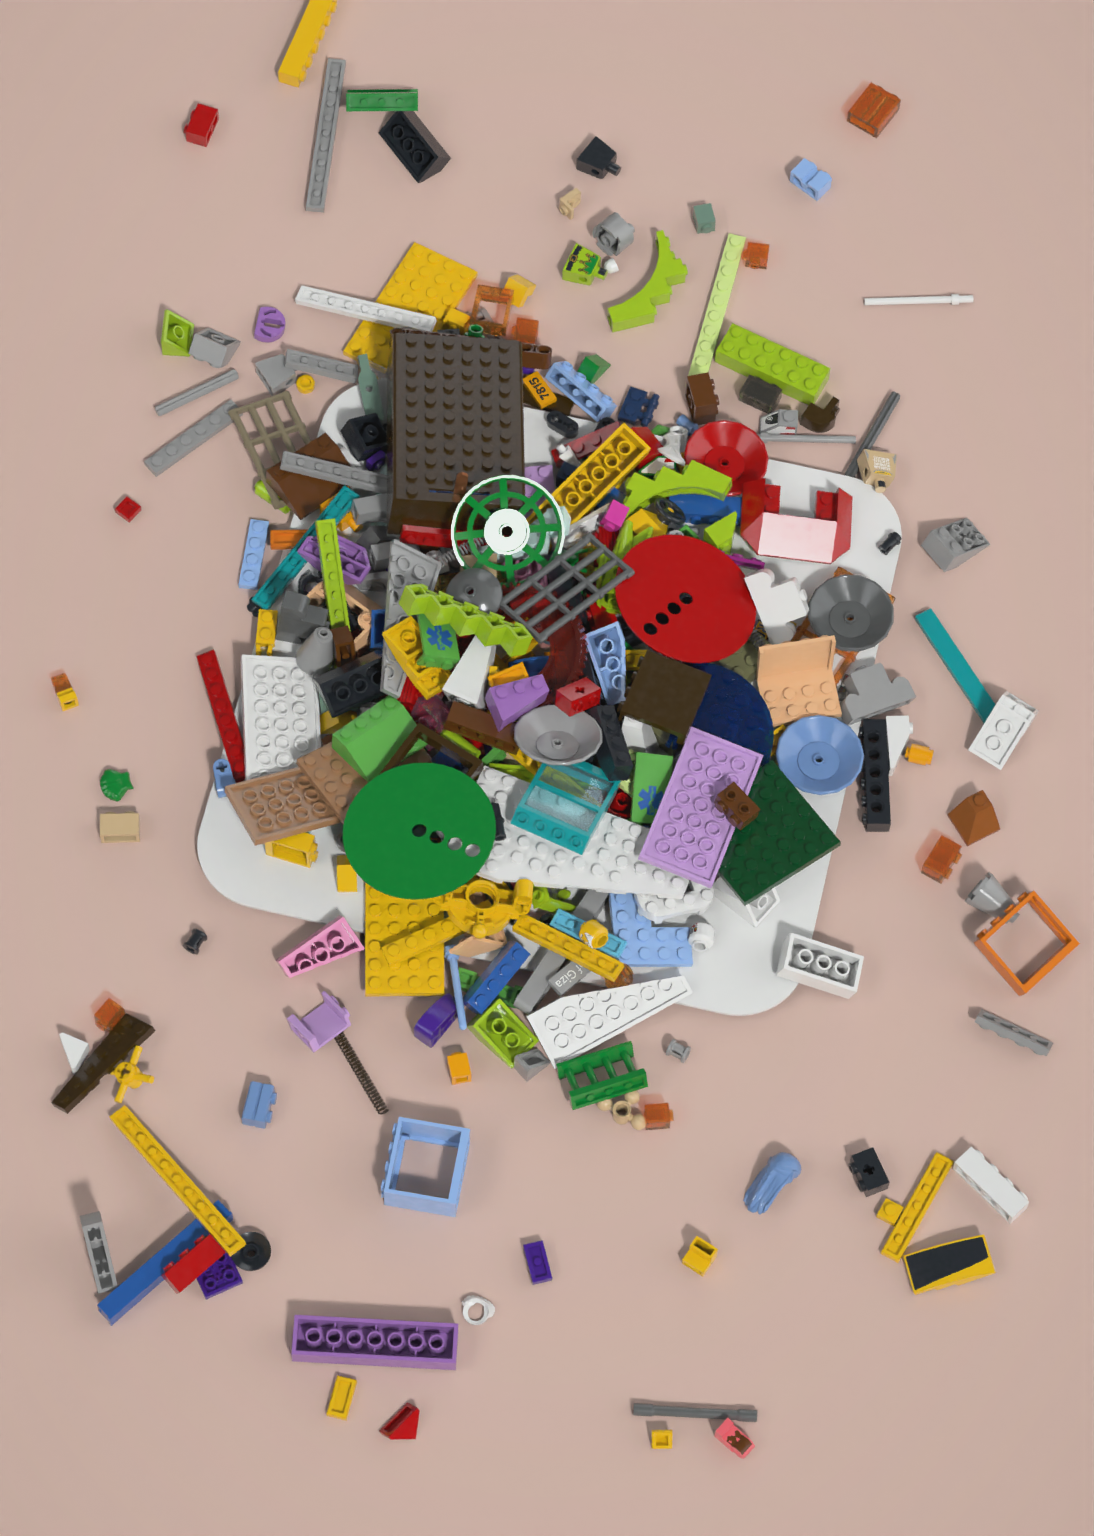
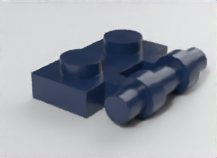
(633, 405)

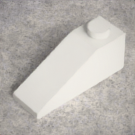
(897, 738)

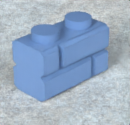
(258, 1105)

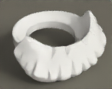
(471, 1300)

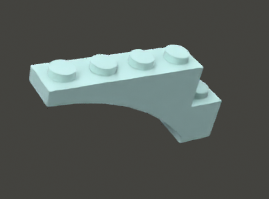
(533, 540)

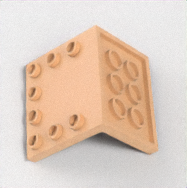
(798, 679)

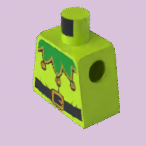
(583, 266)

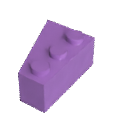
(515, 698)

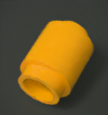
(919, 754)

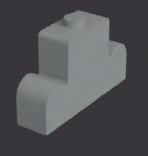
(873, 693)
(98, 1252)

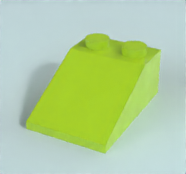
(502, 1032)

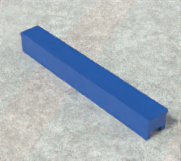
(150, 1273)

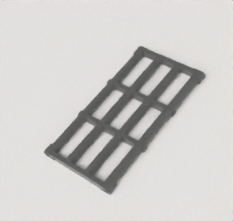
(571, 571)

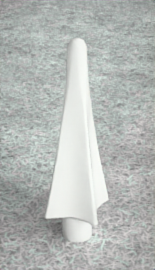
(567, 455)

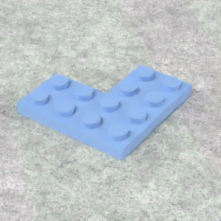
(647, 944)

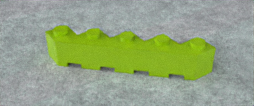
(465, 619)

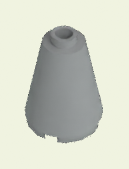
(316, 652)
(990, 898)

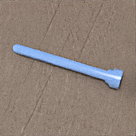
(452, 958)

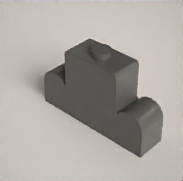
(299, 618)

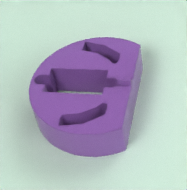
(266, 333)

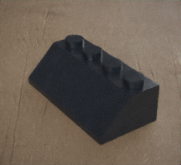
(414, 145)
(351, 684)

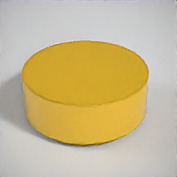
(305, 384)

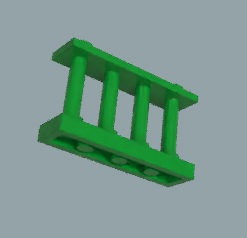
(382, 100)
(605, 1089)

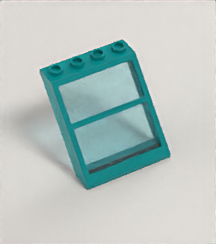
(566, 804)

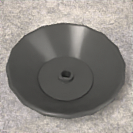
(853, 598)

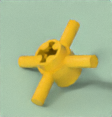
(130, 1075)

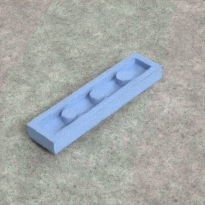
(253, 554)

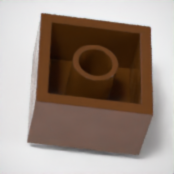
(701, 398)

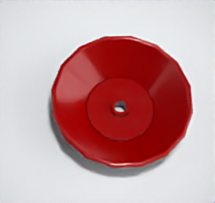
(730, 444)

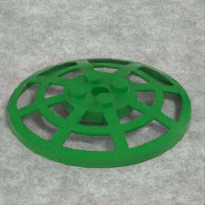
(511, 518)

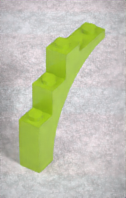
(641, 307)
(666, 483)

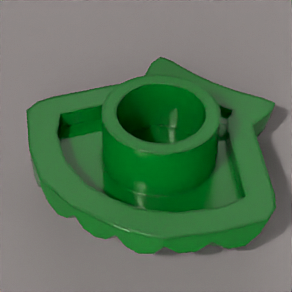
(115, 784)

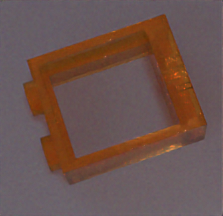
(493, 295)

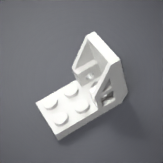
(1003, 730)

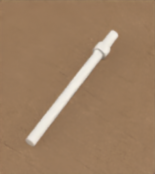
(954, 299)

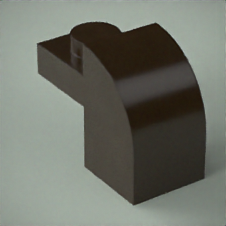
(819, 419)

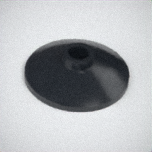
(257, 1243)

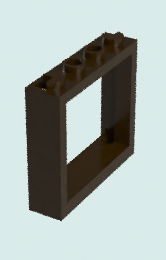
(442, 745)

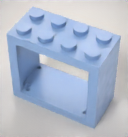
(429, 1133)

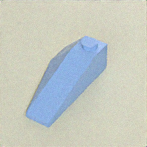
(609, 660)

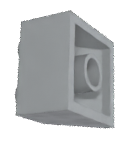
(213, 347)

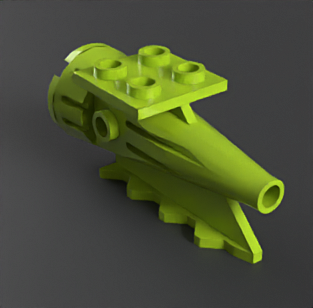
(623, 544)

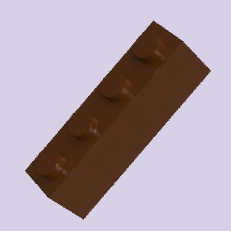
(480, 727)

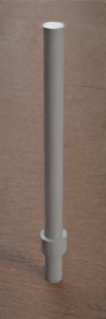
(765, 437)

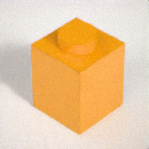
(459, 1068)

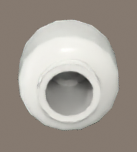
(701, 936)

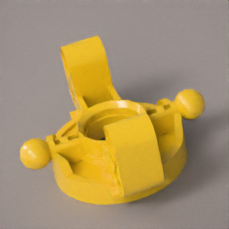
(486, 921)

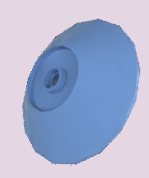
(825, 740)

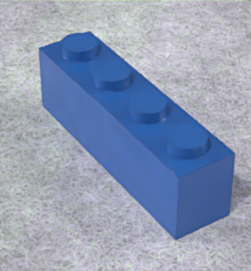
(707, 509)
(495, 977)

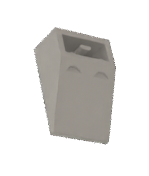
(954, 544)

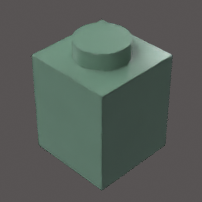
(704, 218)

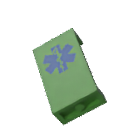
(438, 645)
(650, 782)

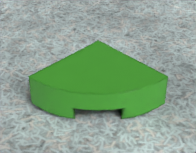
(660, 430)

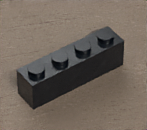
(613, 753)

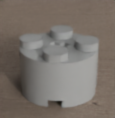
(613, 234)

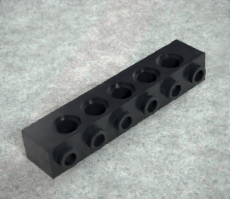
(881, 820)

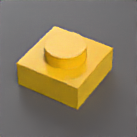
(890, 1212)

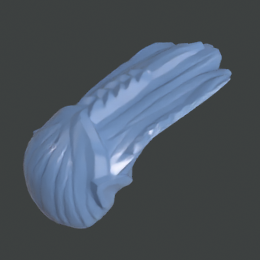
(771, 1179)

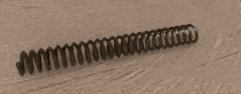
(346, 1045)

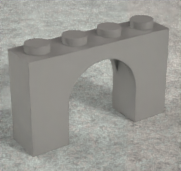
(375, 510)

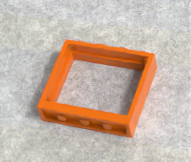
(1052, 922)

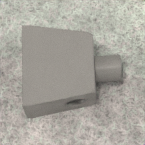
(275, 375)

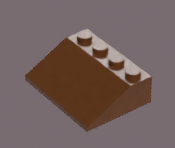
(302, 492)

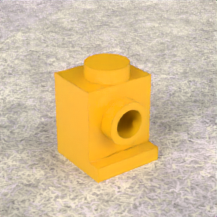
(456, 320)

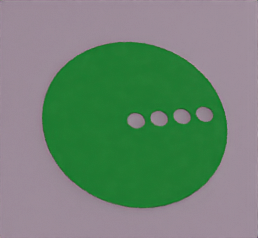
(412, 867)

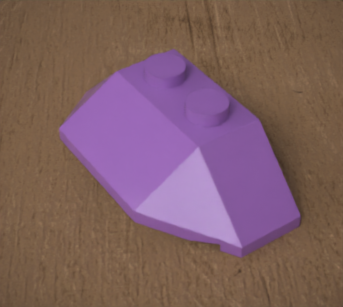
(353, 558)

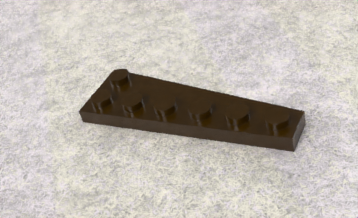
(115, 1047)

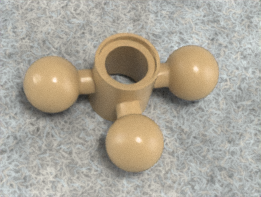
(638, 1121)

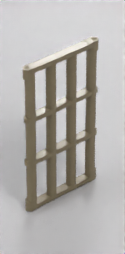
(266, 438)

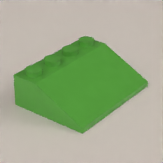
(375, 737)

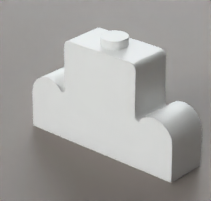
(777, 603)

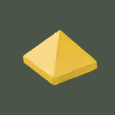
(661, 1439)

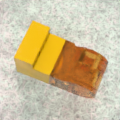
(64, 692)

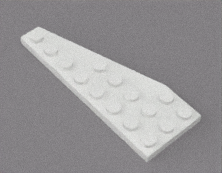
(588, 1019)

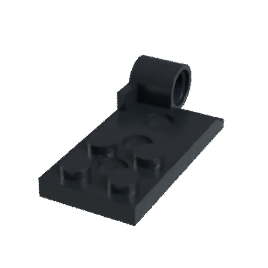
(649, 628)

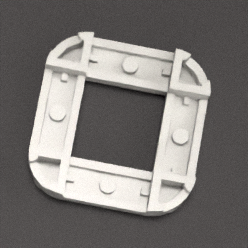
(658, 909)

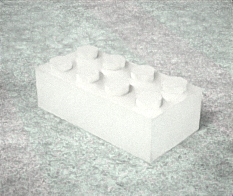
(820, 965)

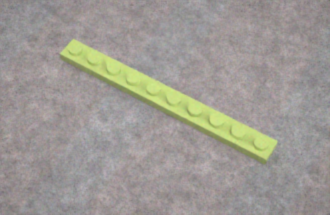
(717, 304)

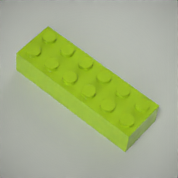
(773, 363)

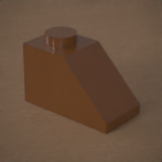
(343, 646)

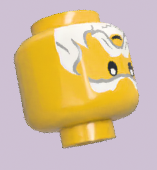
(593, 934)

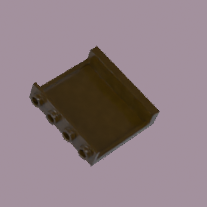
(665, 694)

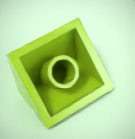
(176, 335)

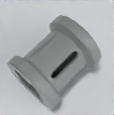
(678, 1050)

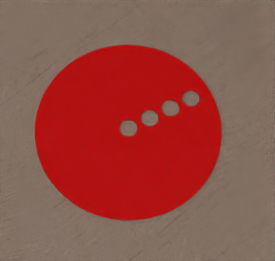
(721, 604)

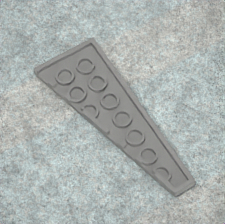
(405, 568)

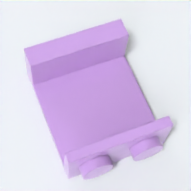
(321, 1024)

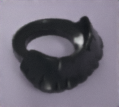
(306, 579)

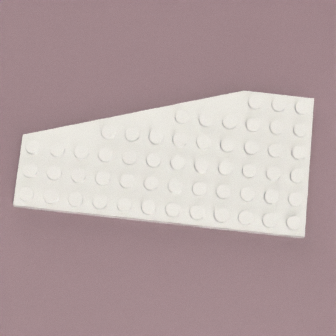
(606, 865)

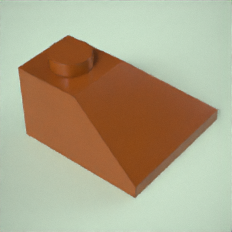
(974, 818)

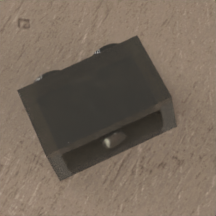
(760, 394)

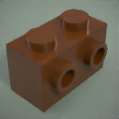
(736, 806)

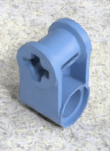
(222, 778)

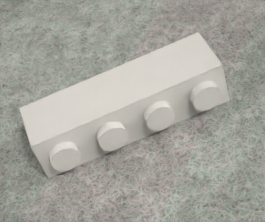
(991, 1185)

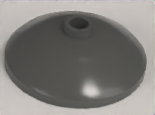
(486, 588)

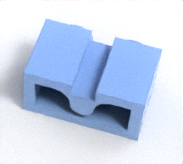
(810, 180)

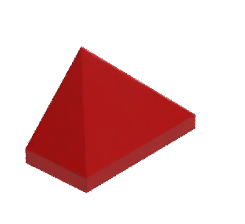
(402, 1424)

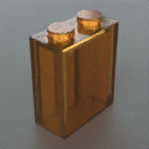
(873, 110)

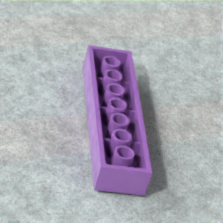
(375, 1342)

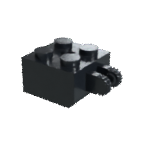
(365, 436)

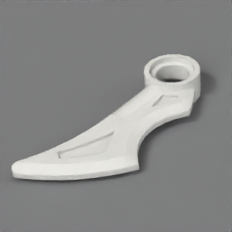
(673, 440)

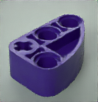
(436, 1020)

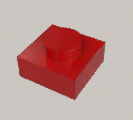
(128, 509)

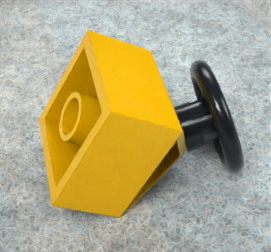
(643, 519)

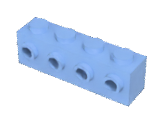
(580, 390)

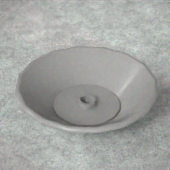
(556, 738)

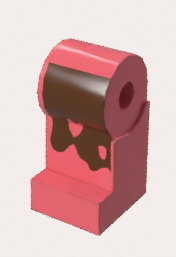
(734, 1439)

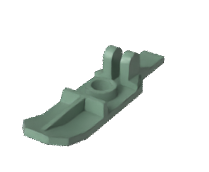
(367, 378)

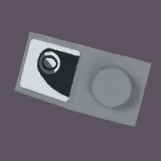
(780, 422)

